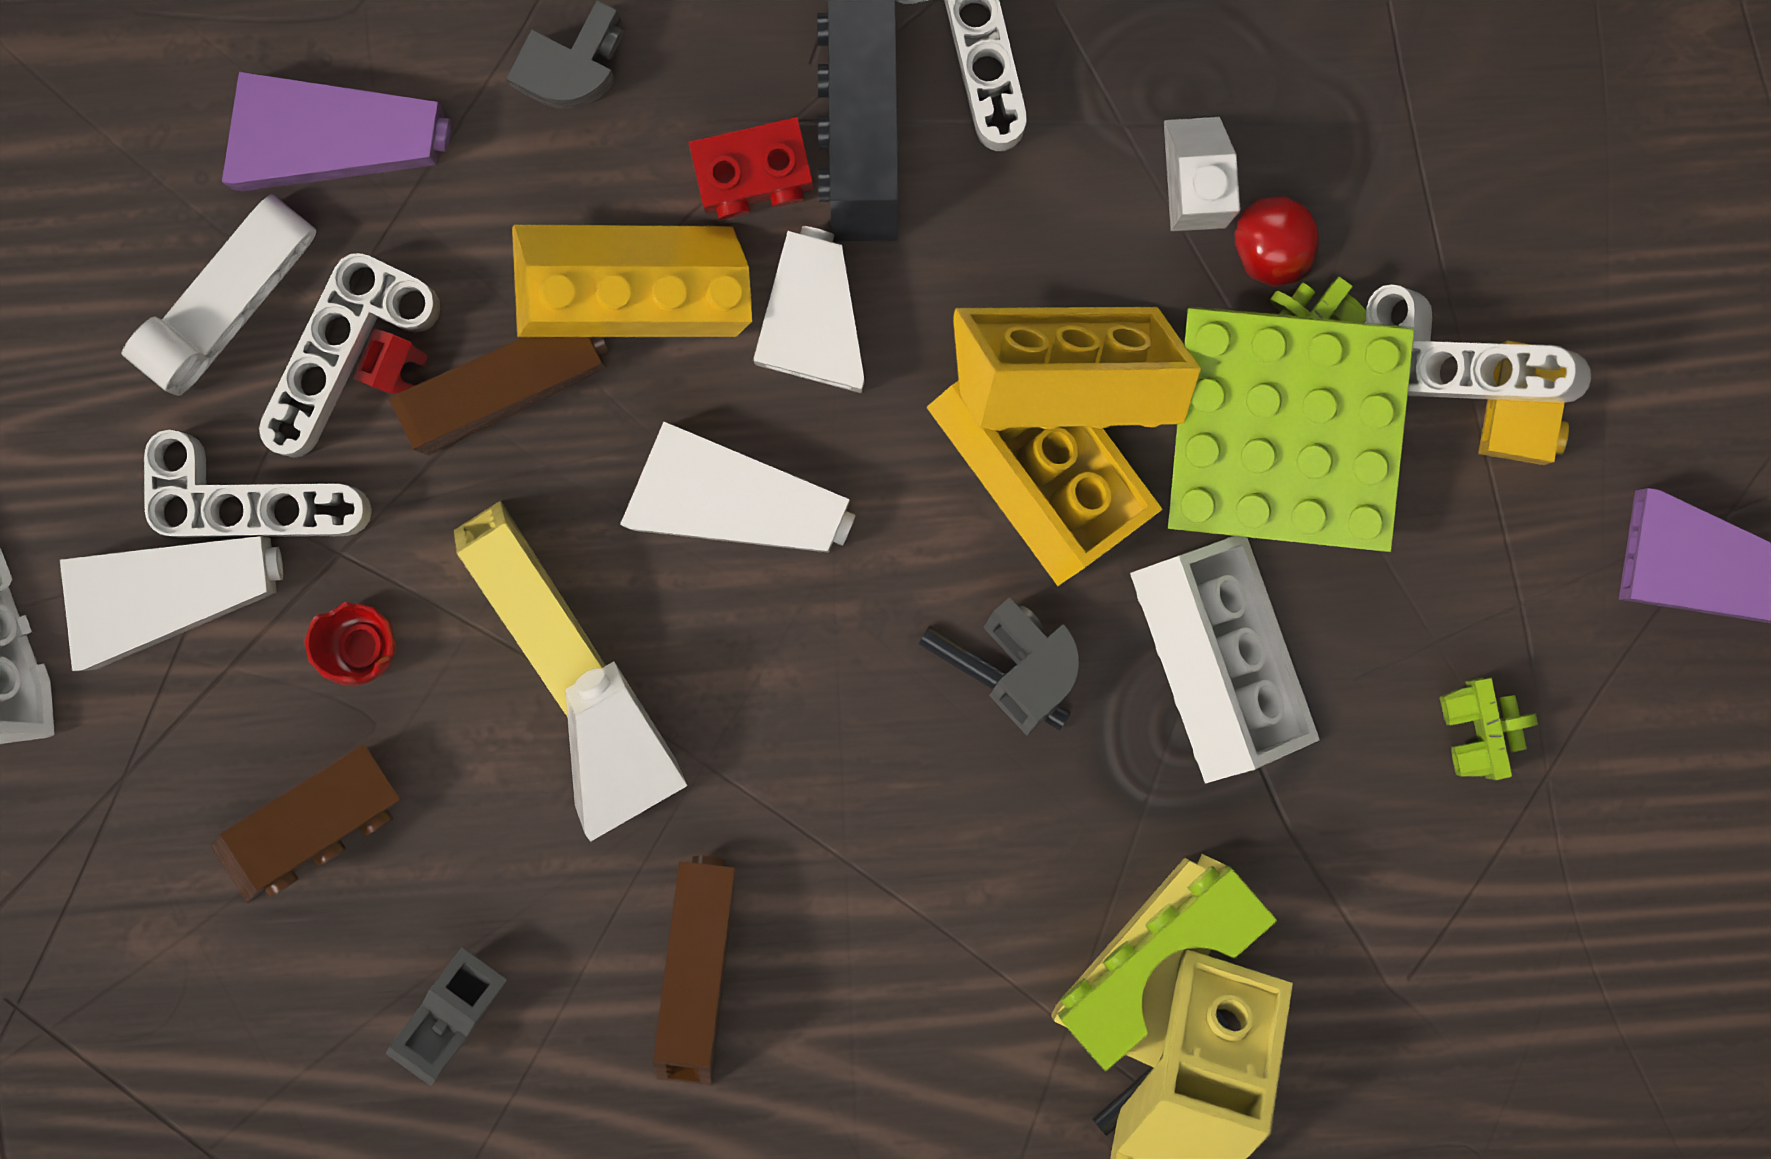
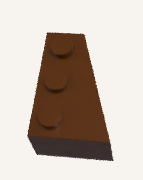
(306, 825)

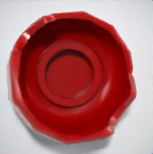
(1276, 240)
(350, 644)

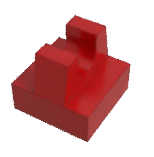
(384, 360)

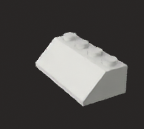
(1225, 658)

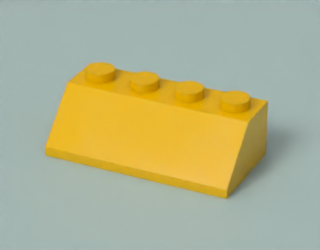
(630, 281)
(1072, 367)
(1058, 487)

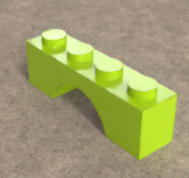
(1109, 1011)

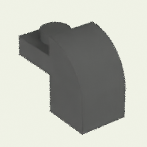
(564, 75)
(1043, 668)
(446, 1016)

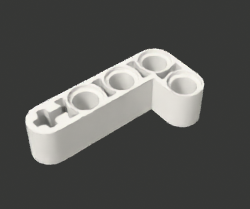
(979, 42)
(221, 298)
(340, 359)
(1478, 360)
(258, 500)

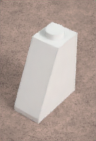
(1200, 174)
(811, 315)
(615, 753)

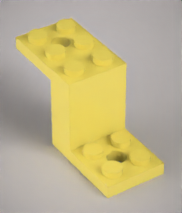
(1213, 1084)

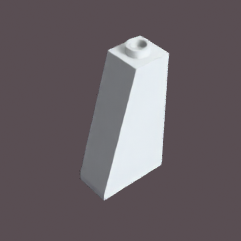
(725, 496)
(150, 595)

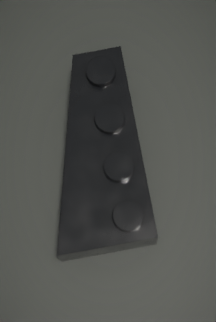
(860, 119)

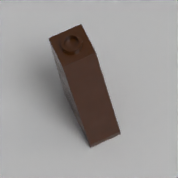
(493, 388)
(694, 971)

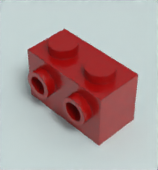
(751, 168)

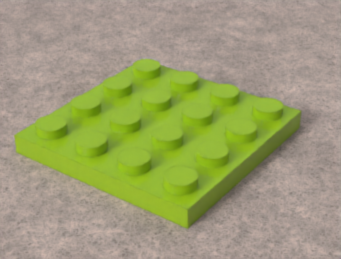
(1292, 429)

